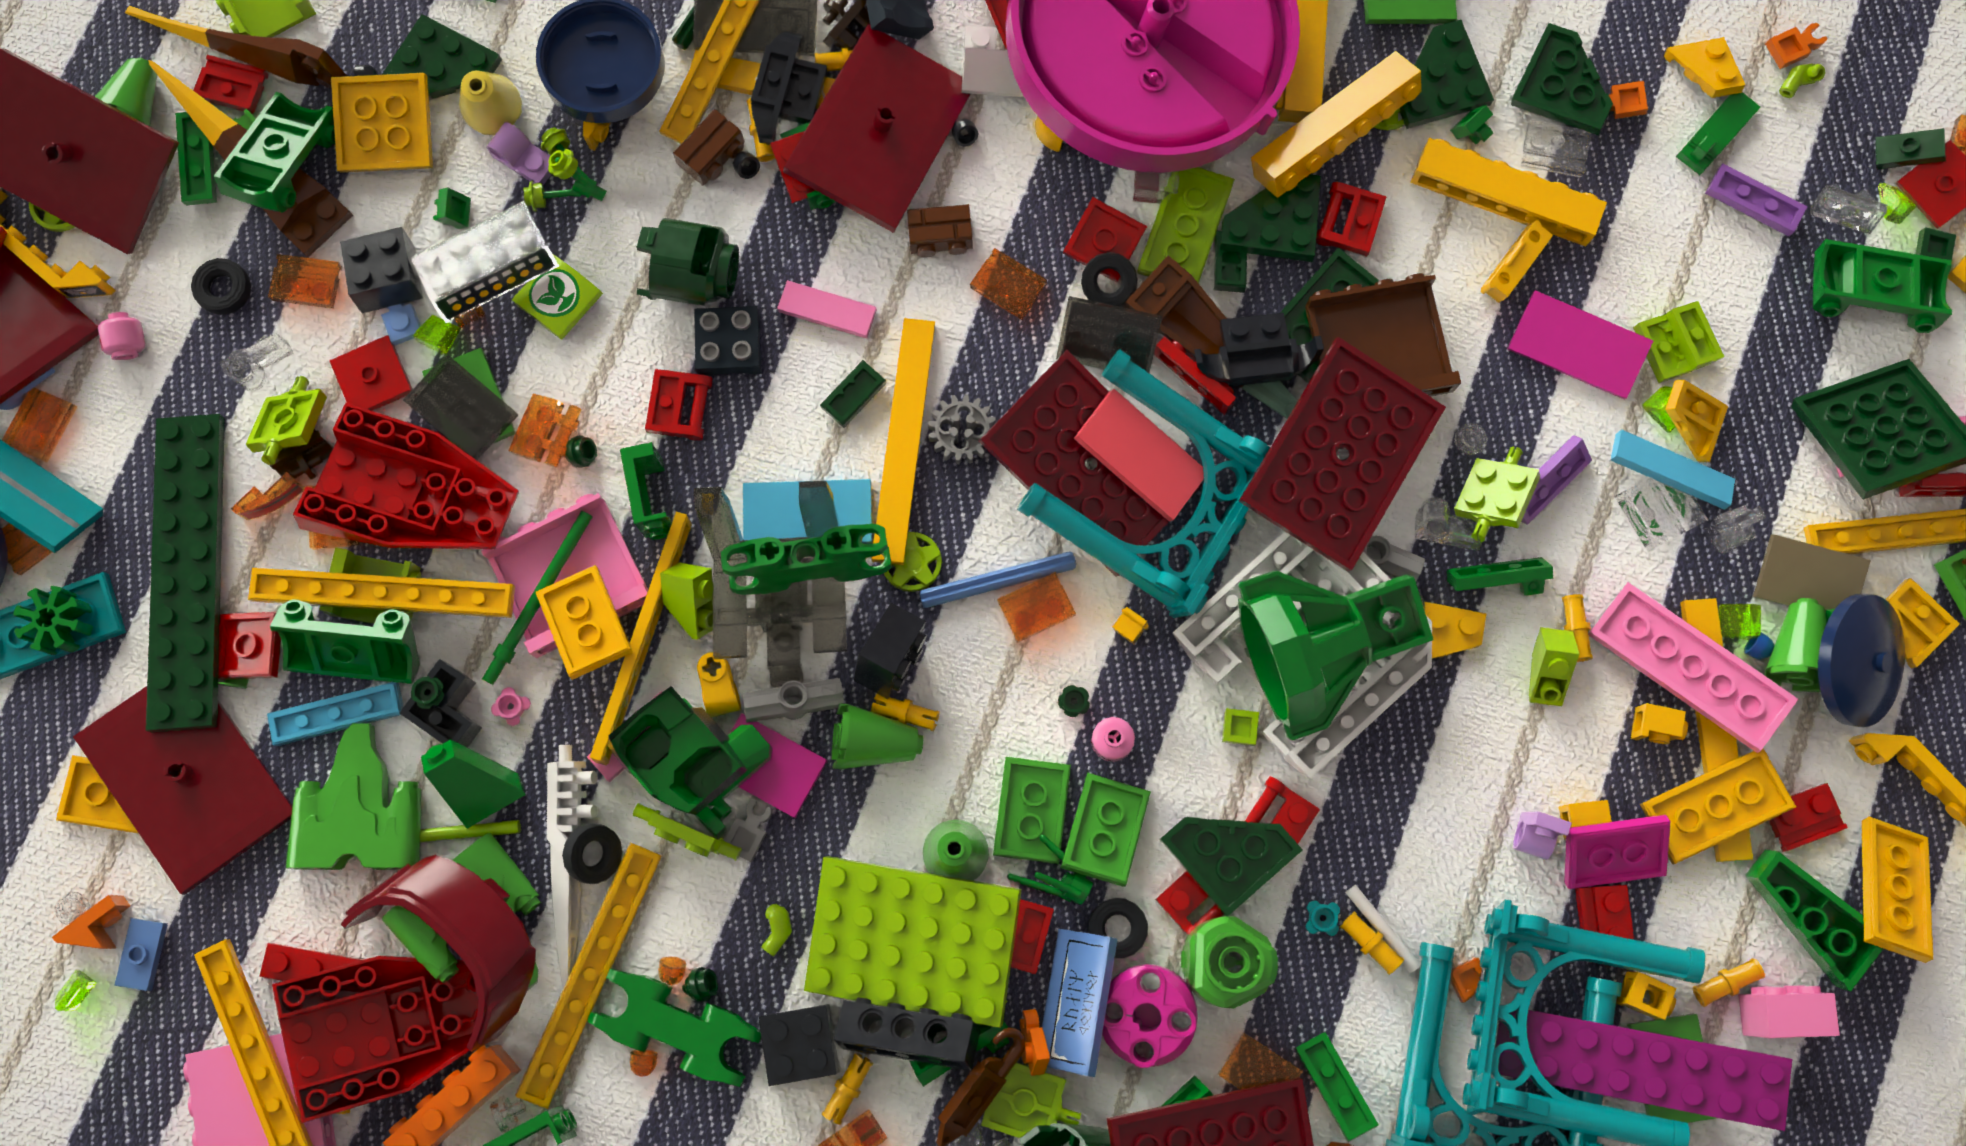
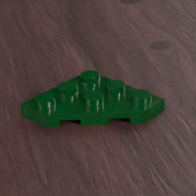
(441, 55)
(1449, 78)
(1563, 83)
(1275, 225)
(1230, 856)

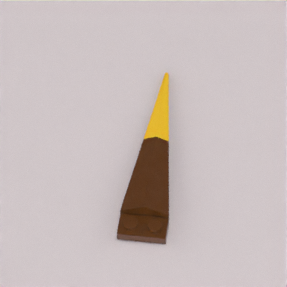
(283, 57)
(315, 211)

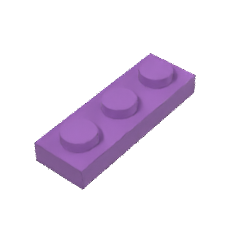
(1756, 200)
(1557, 474)

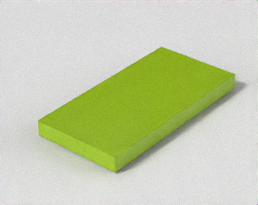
(1188, 222)

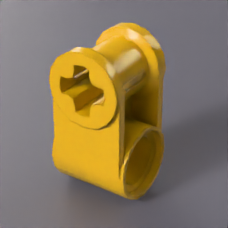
(718, 691)

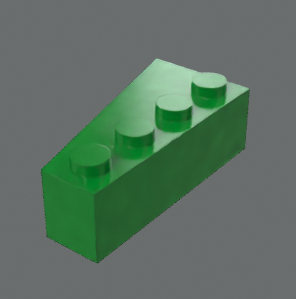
(1816, 917)

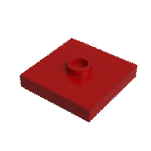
(1938, 187)
(1104, 231)
(372, 375)
(248, 646)

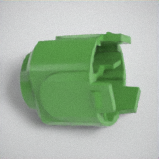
(1207, 962)

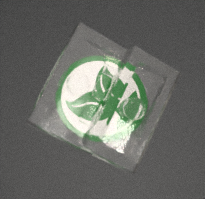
(1659, 512)

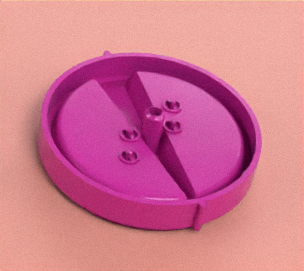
(1153, 78)

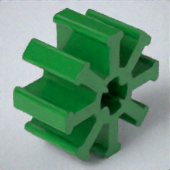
(53, 620)

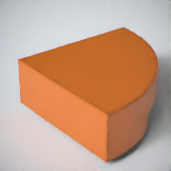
(1465, 979)

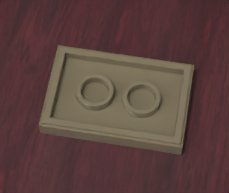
(1808, 571)

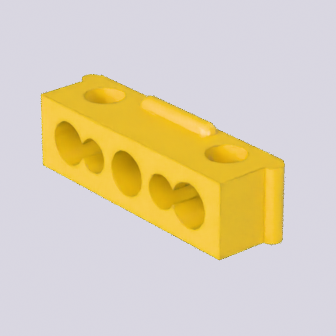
(1516, 261)
(1130, 625)

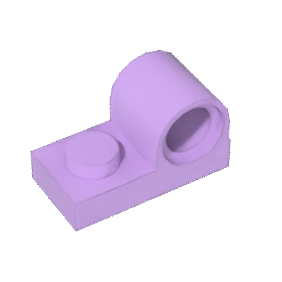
(519, 154)
(1538, 833)

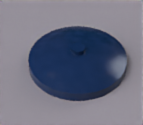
(1861, 660)

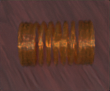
(480, 312)

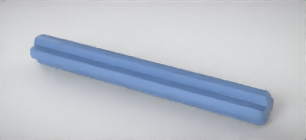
(997, 579)

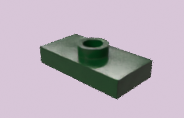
(1910, 149)
(1229, 269)
(853, 394)

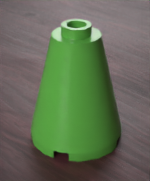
(132, 89)
(1797, 647)
(872, 739)
(971, 859)

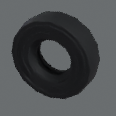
(1109, 261)
(234, 299)
(574, 849)
(1134, 915)

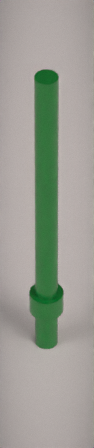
(505, 652)

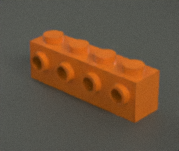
(457, 1101)

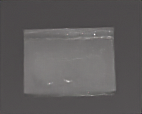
(1555, 148)

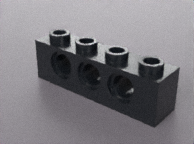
(954, 1052)

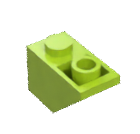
(689, 597)
(1552, 666)

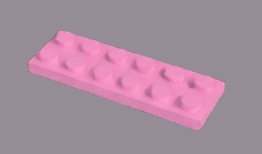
(1693, 667)

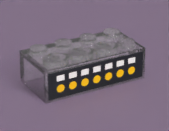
(484, 262)

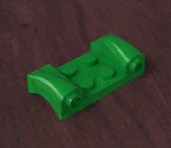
(272, 152)
(1882, 281)
(347, 650)

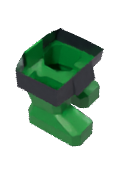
(681, 755)

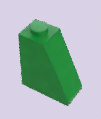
(470, 781)

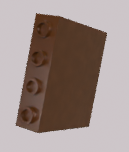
(1390, 324)

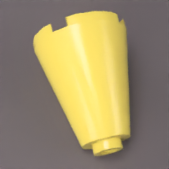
(488, 101)

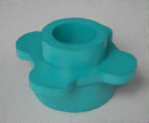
(1329, 911)

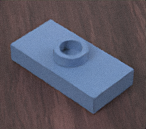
(141, 954)

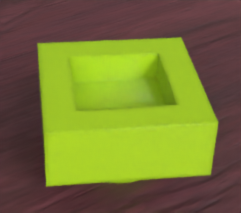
(1240, 727)

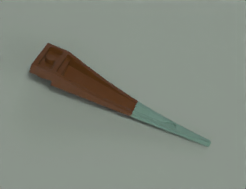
(1195, 323)

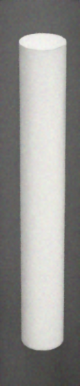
(1382, 926)

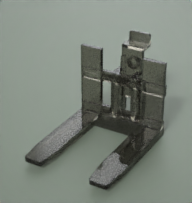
(779, 612)

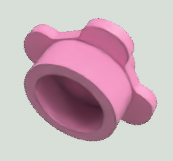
(500, 707)

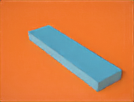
(1673, 469)
(335, 713)

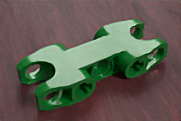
(778, 563)
(652, 1017)

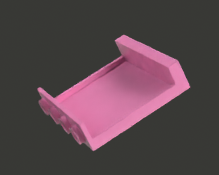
(528, 553)
(223, 1105)

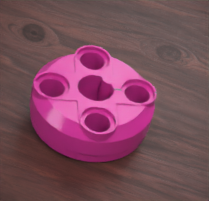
(1149, 1016)

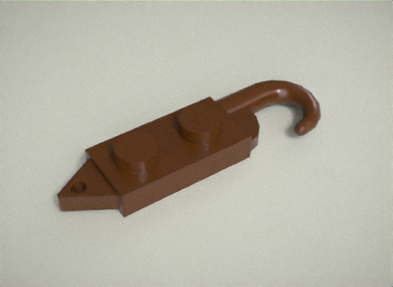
(978, 1090)

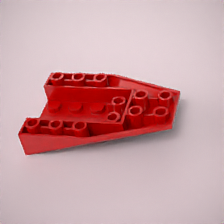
(404, 488)
(371, 1030)

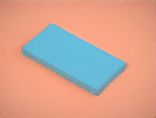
(774, 508)

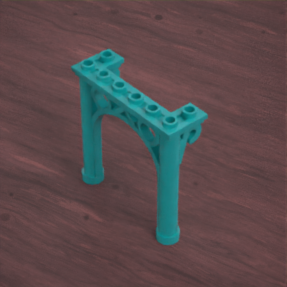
(1166, 586)
(1578, 945)
(1422, 1064)

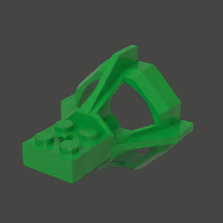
(1339, 639)

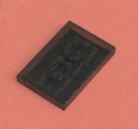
(1098, 330)
(460, 407)

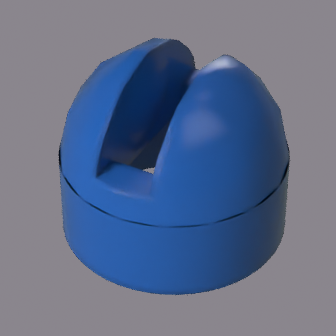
(1759, 647)

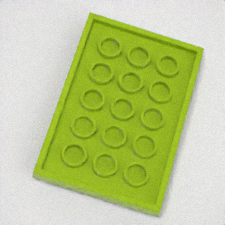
(913, 939)

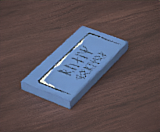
(1078, 1000)

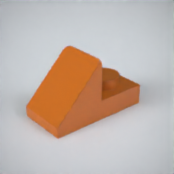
(89, 927)

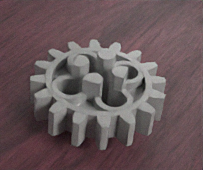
(947, 439)

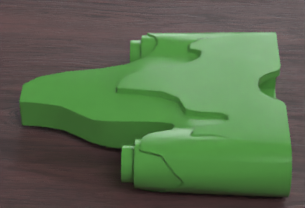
(354, 813)
(487, 861)

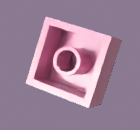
(1788, 1012)

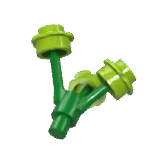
(561, 165)

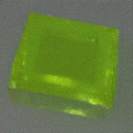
(1898, 204)
(437, 334)
(1656, 406)
(1740, 620)
(74, 991)

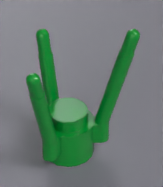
(1072, 886)

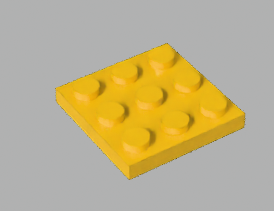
(382, 122)

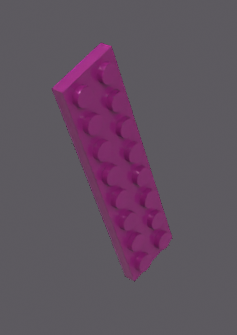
(1654, 1069)

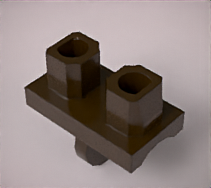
(840, 34)
(303, 458)

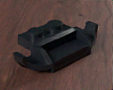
(785, 86)
(1257, 352)

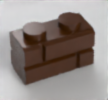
(709, 148)
(940, 230)

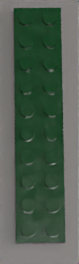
(185, 574)

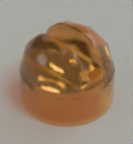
(671, 970)
(643, 1062)

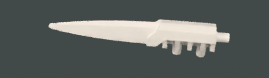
(563, 817)

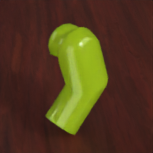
(1800, 76)
(780, 928)

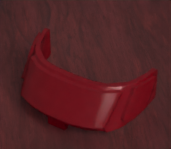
(474, 923)

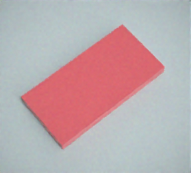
(1141, 455)

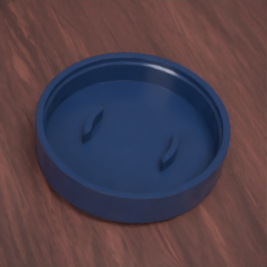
(600, 60)

